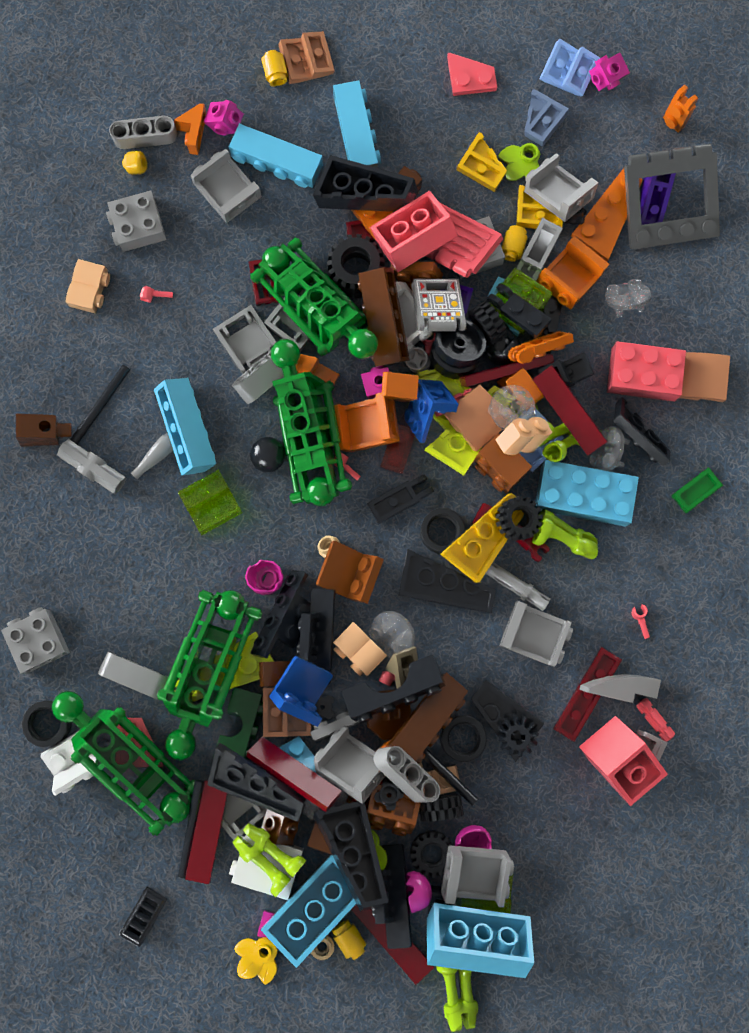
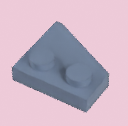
(543, 117)

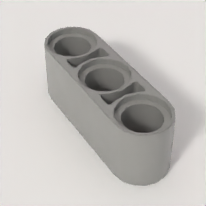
(133, 128)
(257, 379)
(132, 675)
(417, 776)

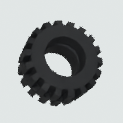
(350, 249)

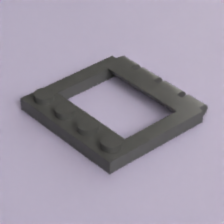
(676, 230)

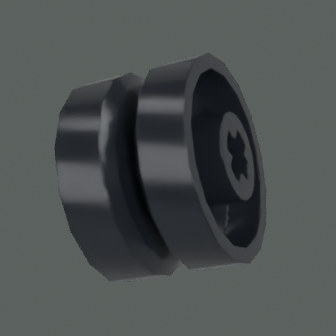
(457, 351)

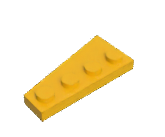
(480, 543)

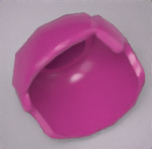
(272, 581)
(474, 837)
(421, 891)

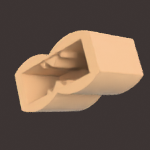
(87, 286)
(524, 435)
(359, 650)

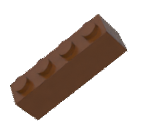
(384, 315)
(428, 718)

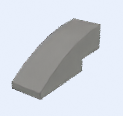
(539, 248)
(623, 687)

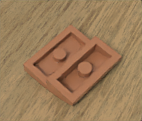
(306, 57)
(705, 376)
(474, 419)
(280, 724)

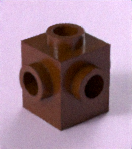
(281, 829)

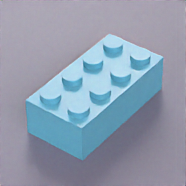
(586, 493)
(310, 913)
(479, 940)

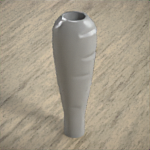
(157, 453)

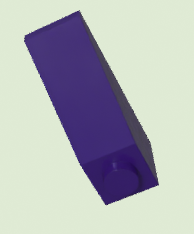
(655, 197)

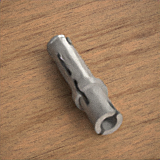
(519, 587)

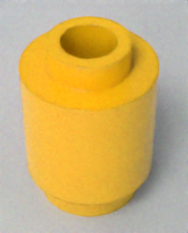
(274, 68)
(514, 243)
(349, 940)

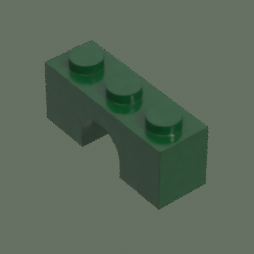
(247, 707)

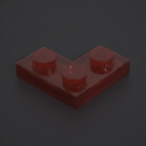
(398, 452)

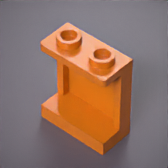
(572, 273)
(367, 424)

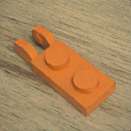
(680, 109)
(538, 347)

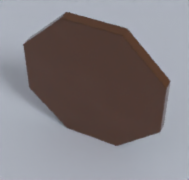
(388, 724)

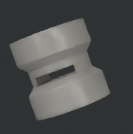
(420, 358)

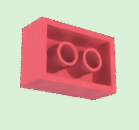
(414, 231)
(646, 371)

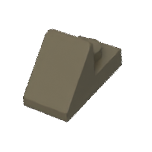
(399, 664)

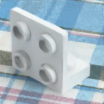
(64, 770)

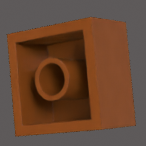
(502, 468)

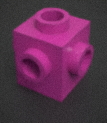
(609, 72)
(223, 117)
(372, 379)

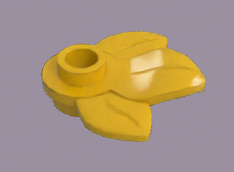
(254, 961)

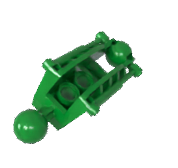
(294, 278)
(300, 454)
(229, 606)
(173, 807)

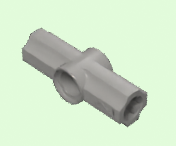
(91, 466)

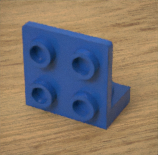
(431, 397)
(300, 690)

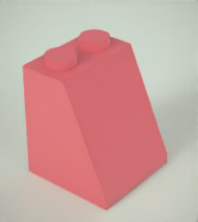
(623, 760)

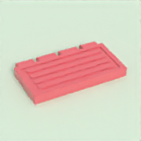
(470, 248)

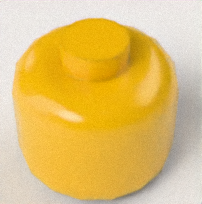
(135, 162)

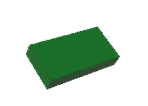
(697, 490)

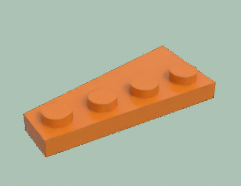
(605, 219)

